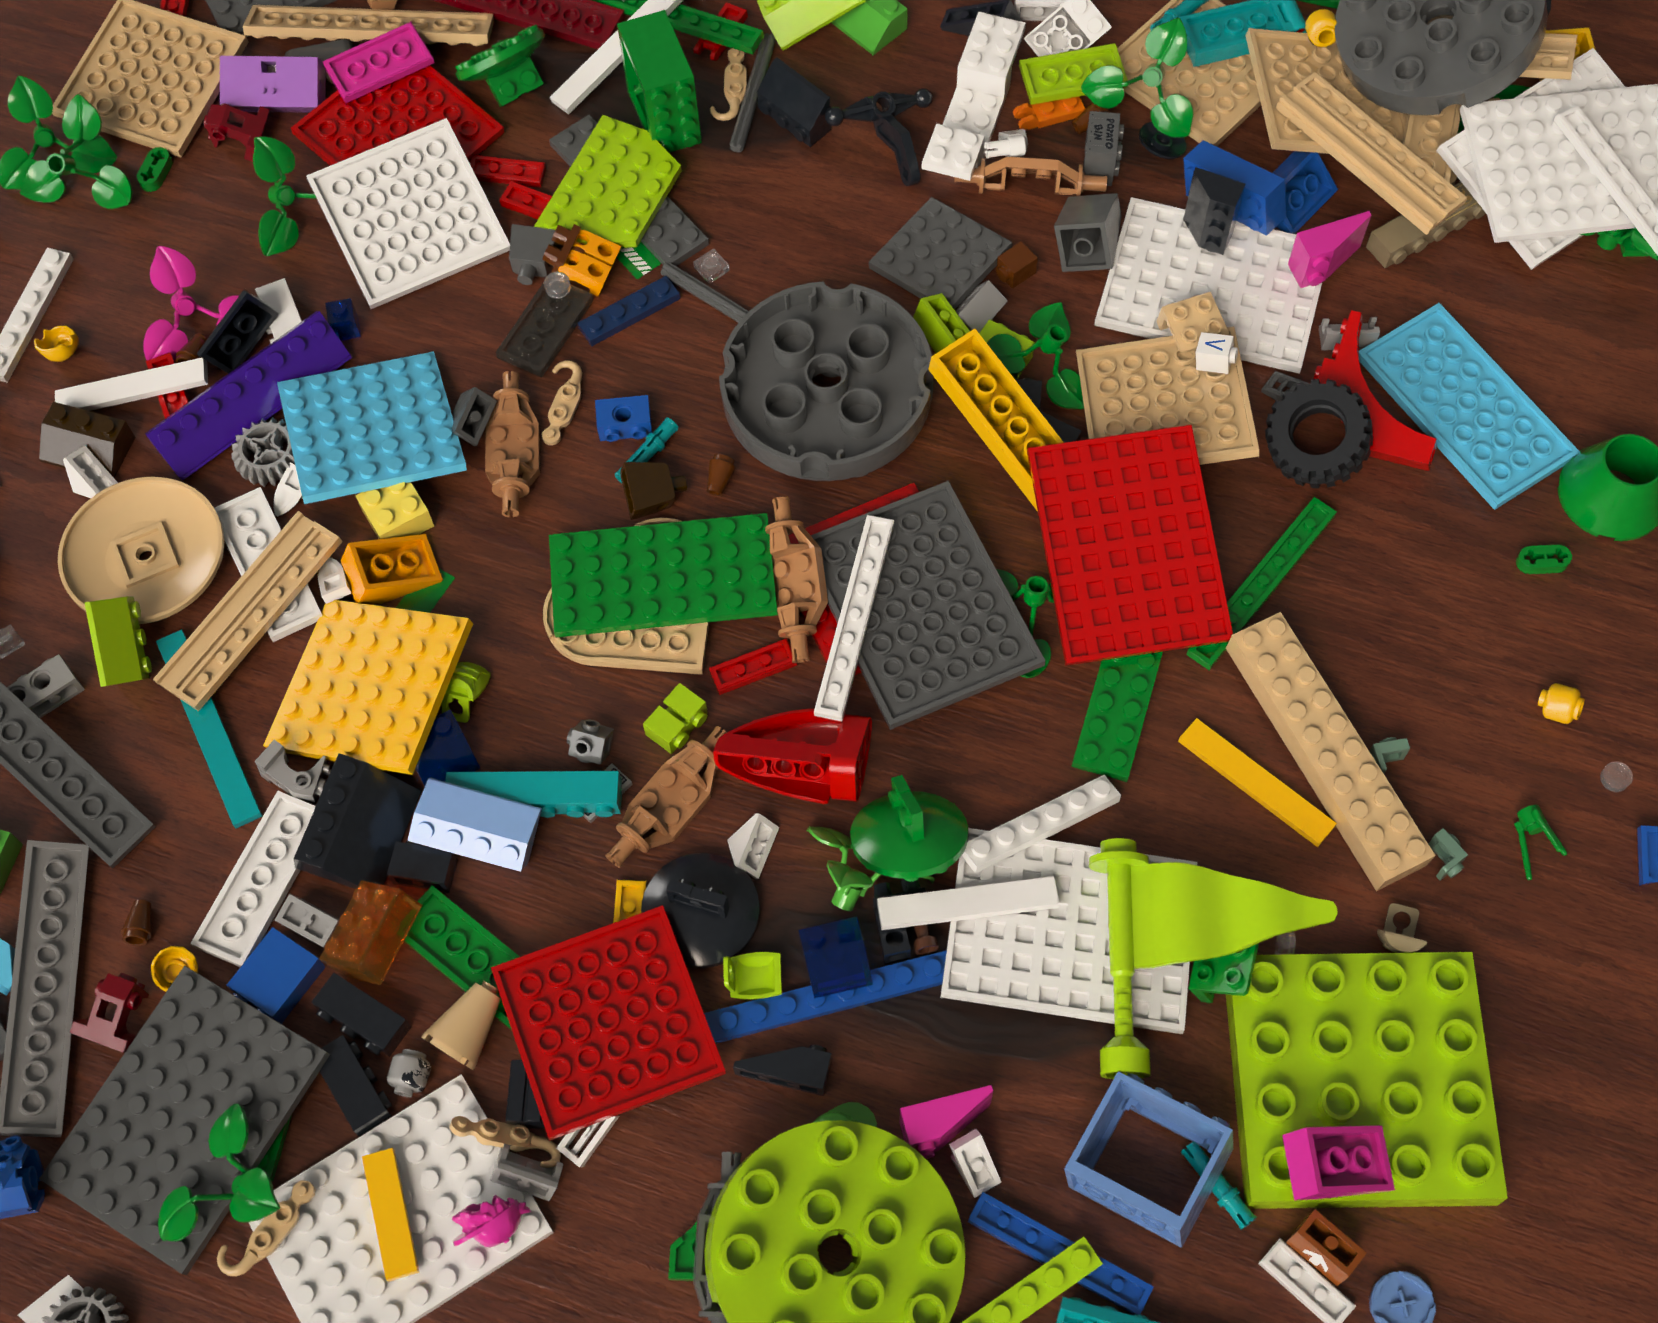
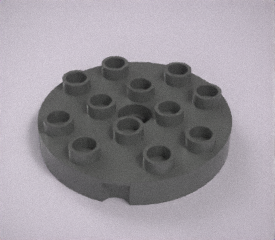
(1426, 67)
(836, 428)

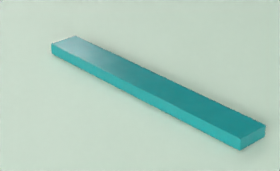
(217, 749)

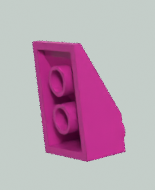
(1325, 248)
(936, 1122)
(1337, 1161)

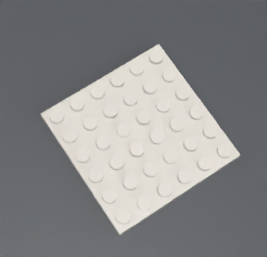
(408, 213)

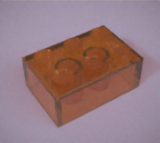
(370, 932)

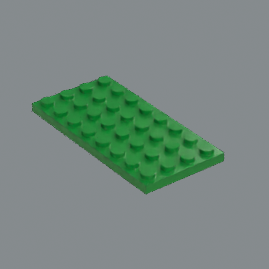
(661, 575)

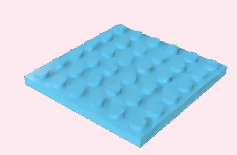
(370, 427)

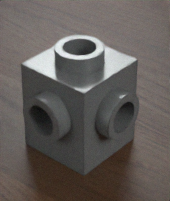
(590, 741)

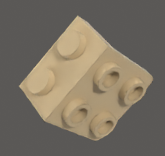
(1190, 318)

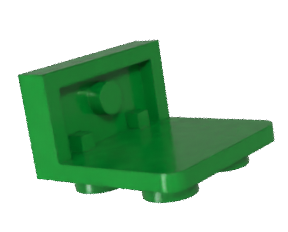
(1223, 975)

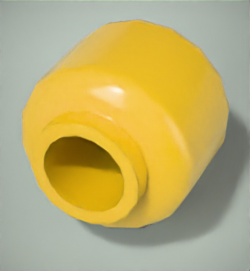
(1321, 28)
(1561, 703)

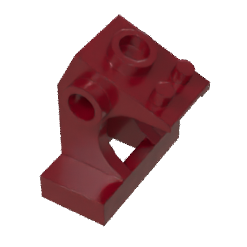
(252, 126)
(110, 1033)

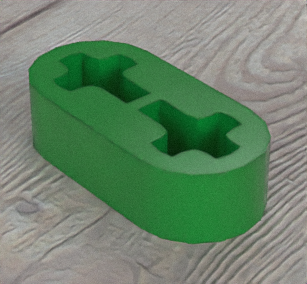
(152, 169)
(1544, 559)

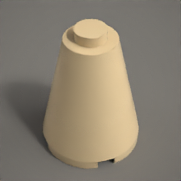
(466, 1024)

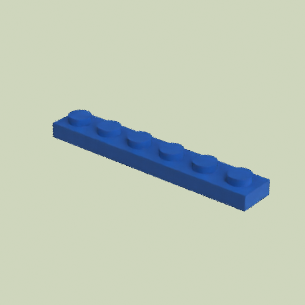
(1044, 1244)

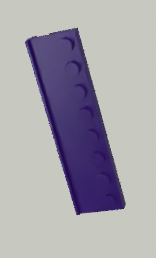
(245, 395)

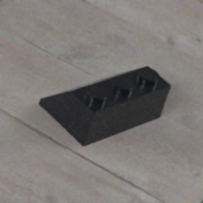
(794, 103)
(1212, 209)
(238, 332)

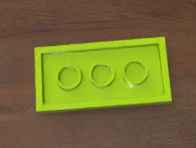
(1063, 73)

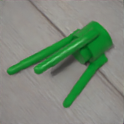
(1533, 821)

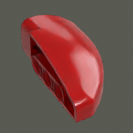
(799, 755)

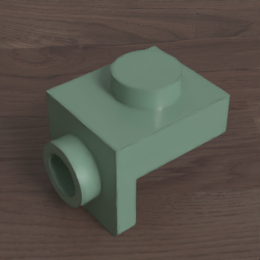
(1389, 751)
(1449, 851)

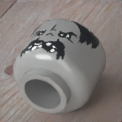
(409, 1072)

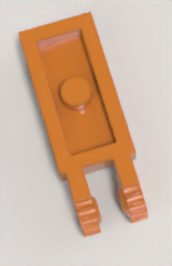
(1048, 113)

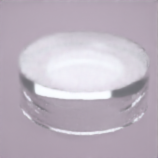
(557, 284)
(1616, 776)
(1285, 943)

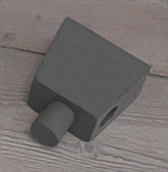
(527, 251)

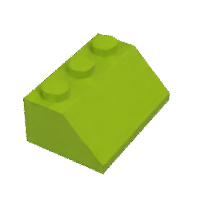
(118, 640)

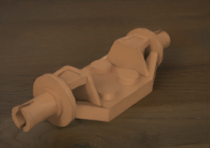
(1042, 168)
(512, 445)
(797, 578)
(668, 800)

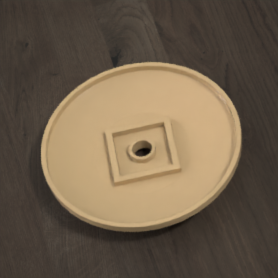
(136, 516)

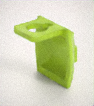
(465, 685)
(753, 975)

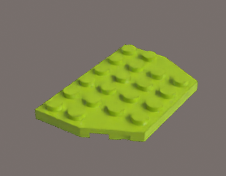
(613, 185)

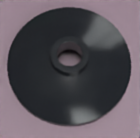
(1161, 144)

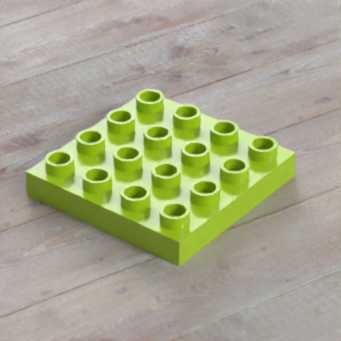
(1367, 1046)

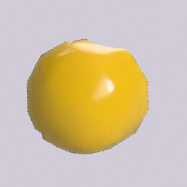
(57, 343)
(169, 963)

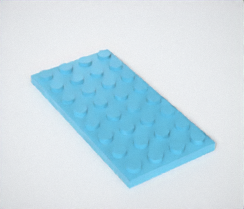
(1467, 405)

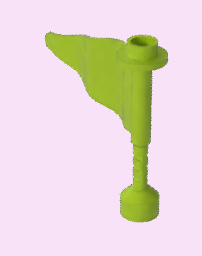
(1180, 916)

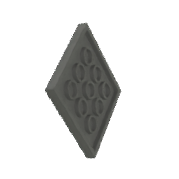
(940, 254)

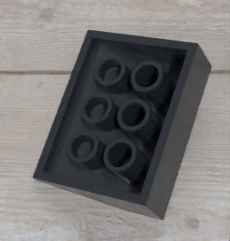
(356, 824)

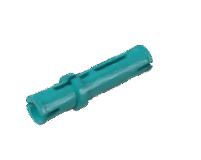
(1184, 8)
(654, 443)
(1227, 1195)

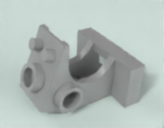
(274, 768)

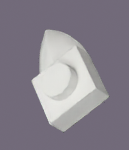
(287, 491)
(333, 581)

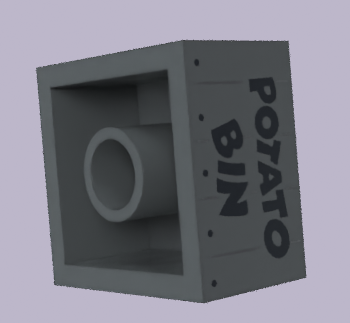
(1102, 145)

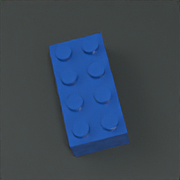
(1264, 192)

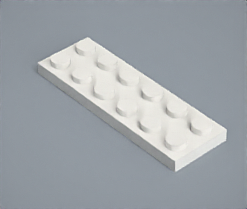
(248, 530)
(256, 883)

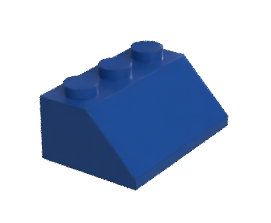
(1306, 188)

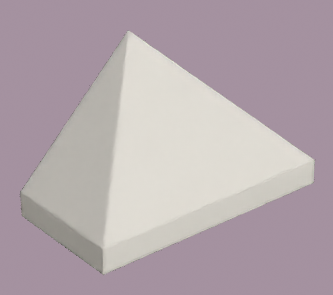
(87, 473)
(752, 844)

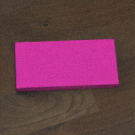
(378, 62)

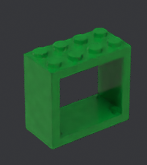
(660, 81)

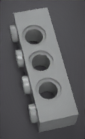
(61, 688)

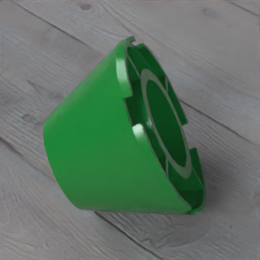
(1603, 502)

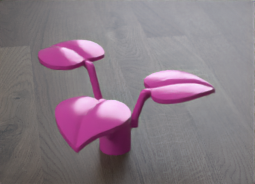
(170, 273)

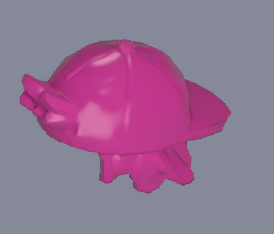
(490, 1222)

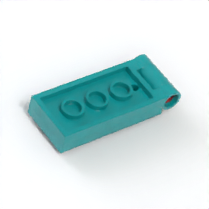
(1222, 31)

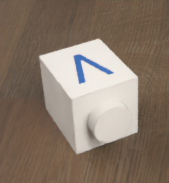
(1215, 353)

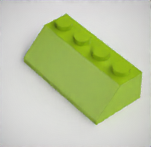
(797, 19)

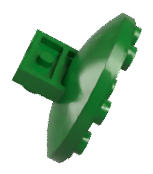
(506, 66)
(909, 833)

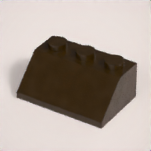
(71, 428)

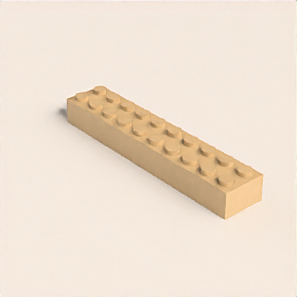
(1329, 752)

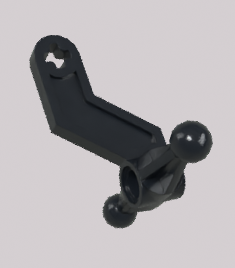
(886, 126)

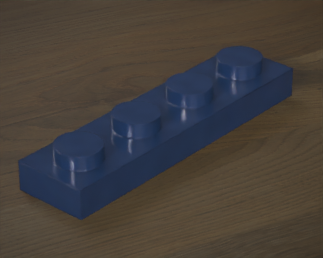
(628, 311)

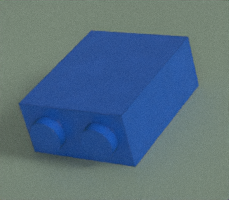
(276, 976)

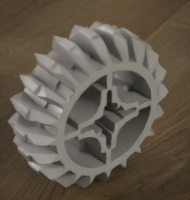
(266, 443)
(94, 1303)

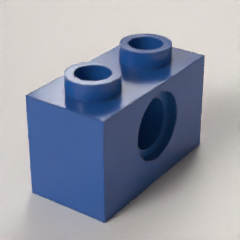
(611, 412)

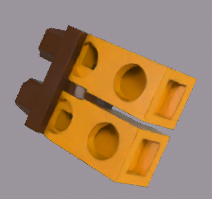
(580, 262)

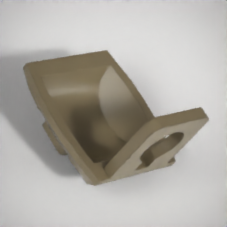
(1400, 942)

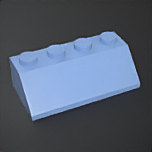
(475, 824)

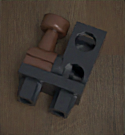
(895, 941)

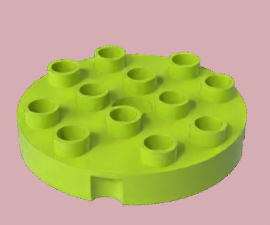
(827, 1183)

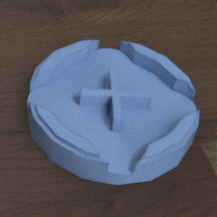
(1401, 1299)

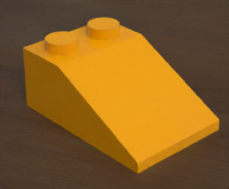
(389, 568)

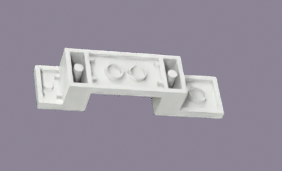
(978, 98)

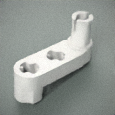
(1009, 144)

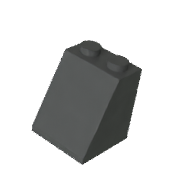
(1088, 232)

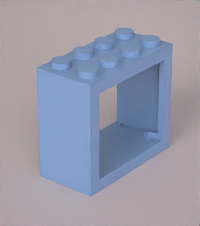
(1157, 1105)

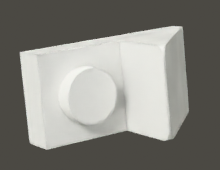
(974, 1163)

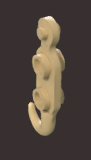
(734, 85)
(564, 403)
(497, 1133)
(270, 1231)

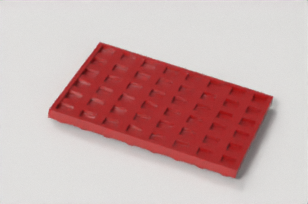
(1129, 545)

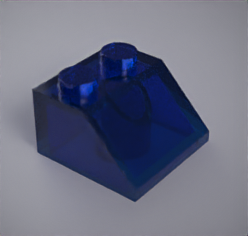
(445, 750)
(835, 957)

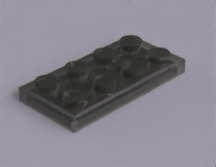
(543, 329)

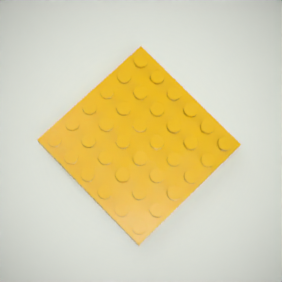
(370, 684)

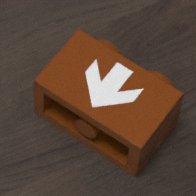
(1326, 1247)

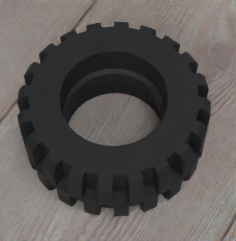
(1309, 401)

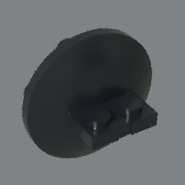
(707, 905)

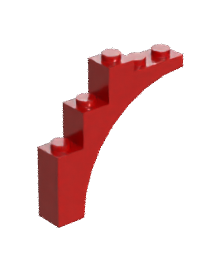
(1391, 438)

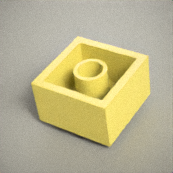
(395, 511)

